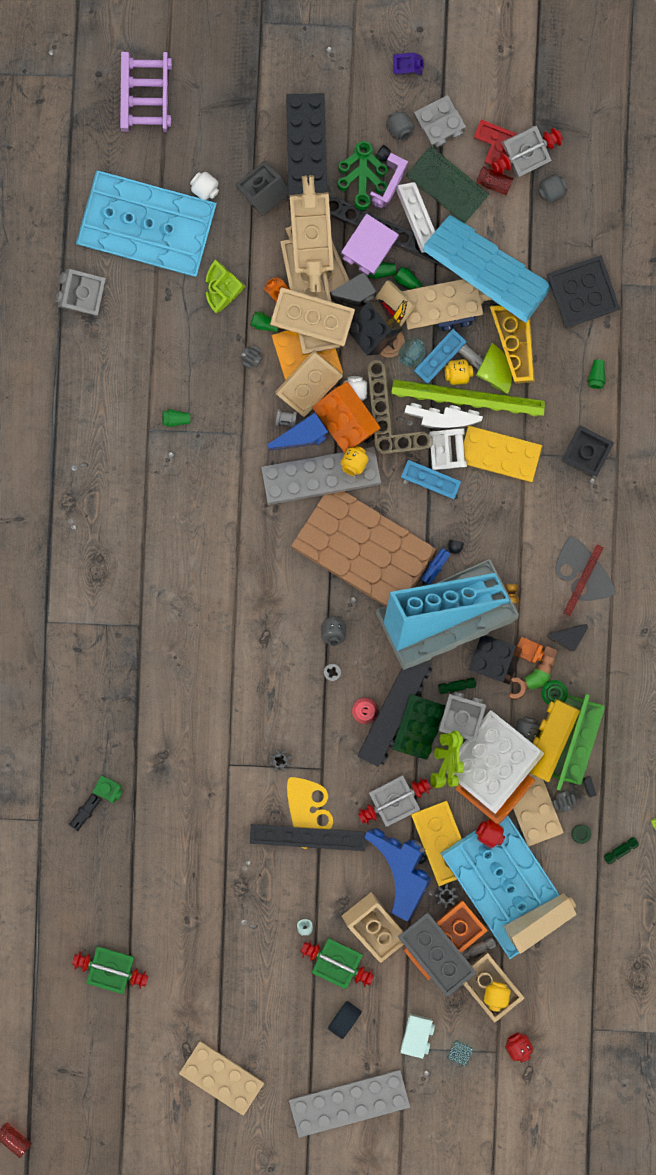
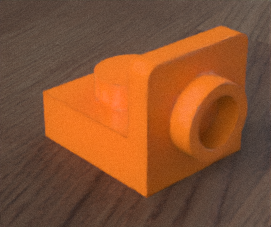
(273, 287)
(530, 650)

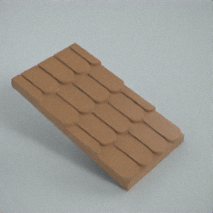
(363, 547)

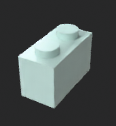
(416, 1036)

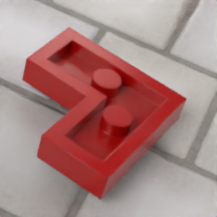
(493, 136)

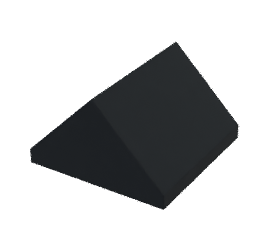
(569, 637)

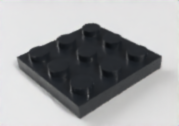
(583, 291)

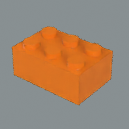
(346, 417)

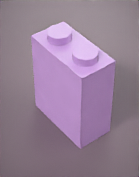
(369, 245)

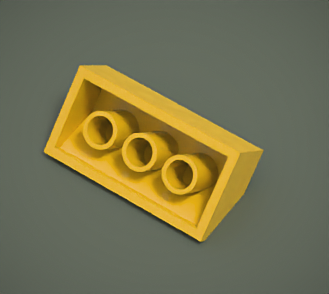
(553, 737)

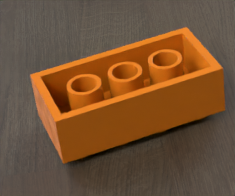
(460, 926)

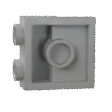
(440, 121)
(80, 292)
(462, 716)

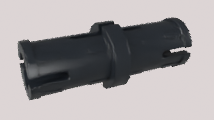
(84, 812)

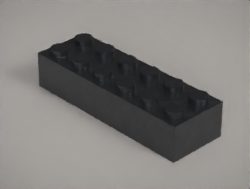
(306, 141)
(391, 713)

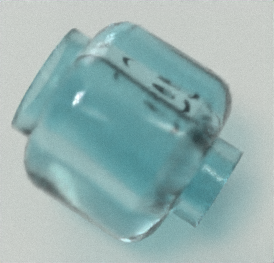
(412, 353)

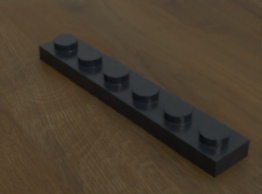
(307, 837)

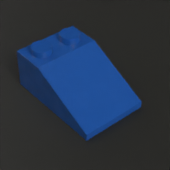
(303, 434)

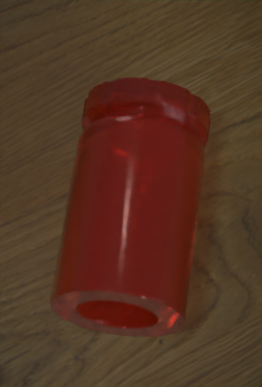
(494, 180)
(14, 1140)

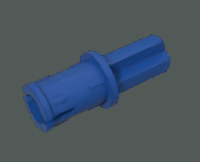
(435, 566)

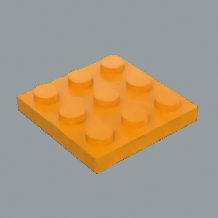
(291, 356)

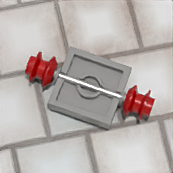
(526, 151)
(394, 801)

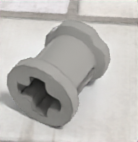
(285, 418)
(330, 666)

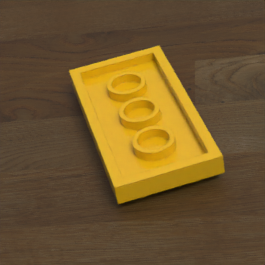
(501, 454)
(437, 833)

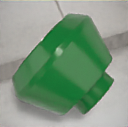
(559, 689)

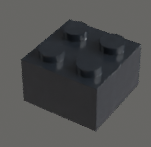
(374, 327)
(587, 451)
(495, 659)

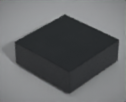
(588, 783)

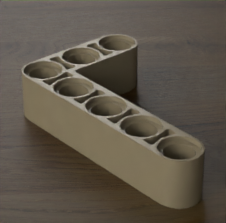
(377, 398)

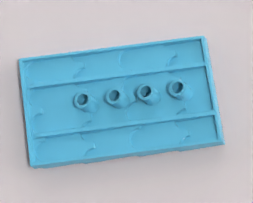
(146, 223)
(487, 268)
(500, 880)

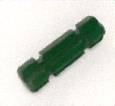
(457, 685)
(621, 850)

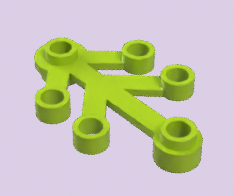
(454, 741)

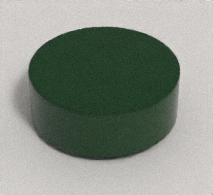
(581, 834)

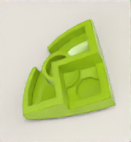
(222, 286)
(496, 369)

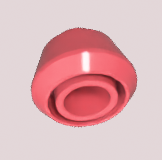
(371, 712)

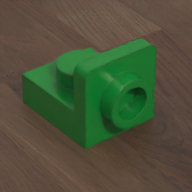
(108, 789)

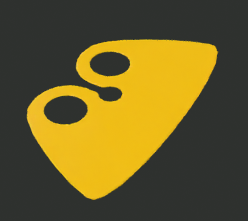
(301, 801)

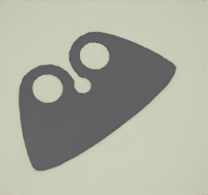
(577, 556)

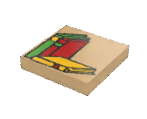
(395, 301)

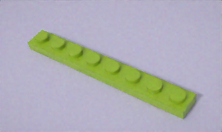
(474, 398)

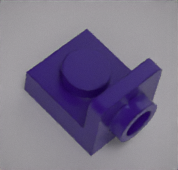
(407, 63)

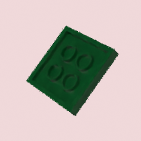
(418, 727)

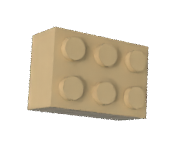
(488, 972)

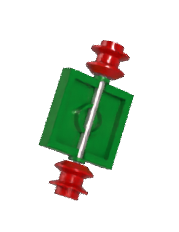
(337, 963)
(110, 970)

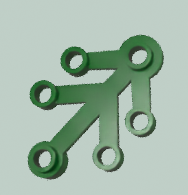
(363, 173)

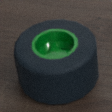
(344, 1019)

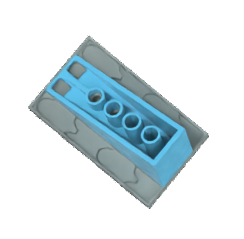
(445, 614)

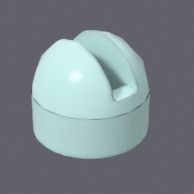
(304, 922)

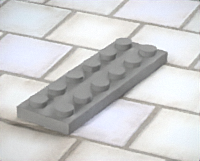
(316, 477)
(349, 1103)

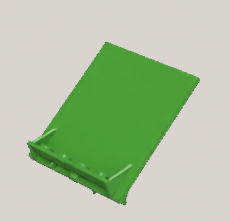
(580, 742)

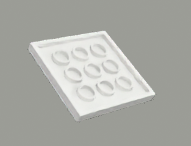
(496, 761)

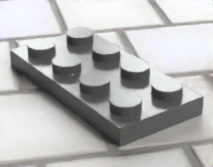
(437, 954)

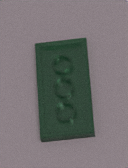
(447, 184)

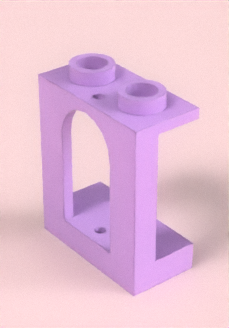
(400, 166)

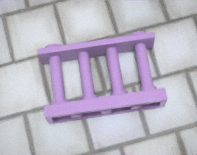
(128, 101)

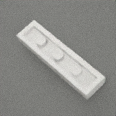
(416, 213)

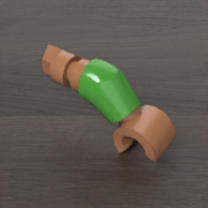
(539, 676)

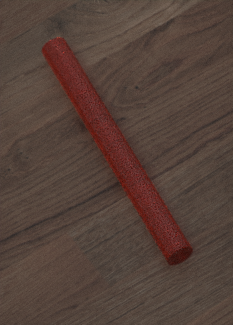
(583, 580)

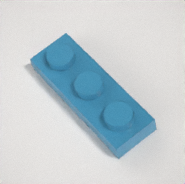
(440, 356)
(430, 479)

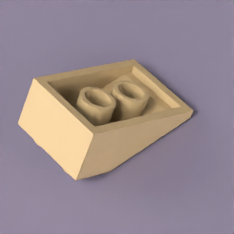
(374, 927)

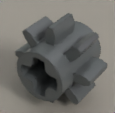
(251, 356)
(275, 761)
(564, 801)
(450, 899)

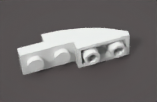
(451, 419)

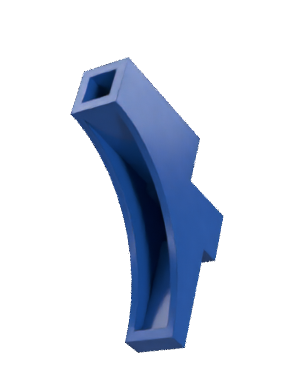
(403, 860)

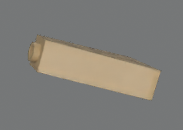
(540, 922)

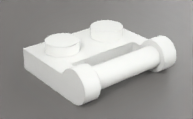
(442, 452)

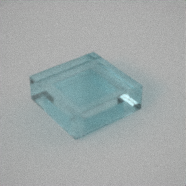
(460, 1053)

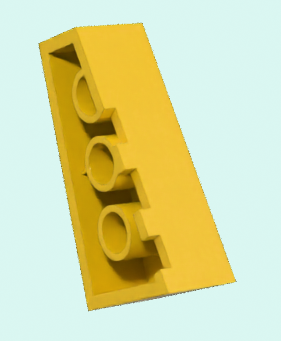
(517, 343)

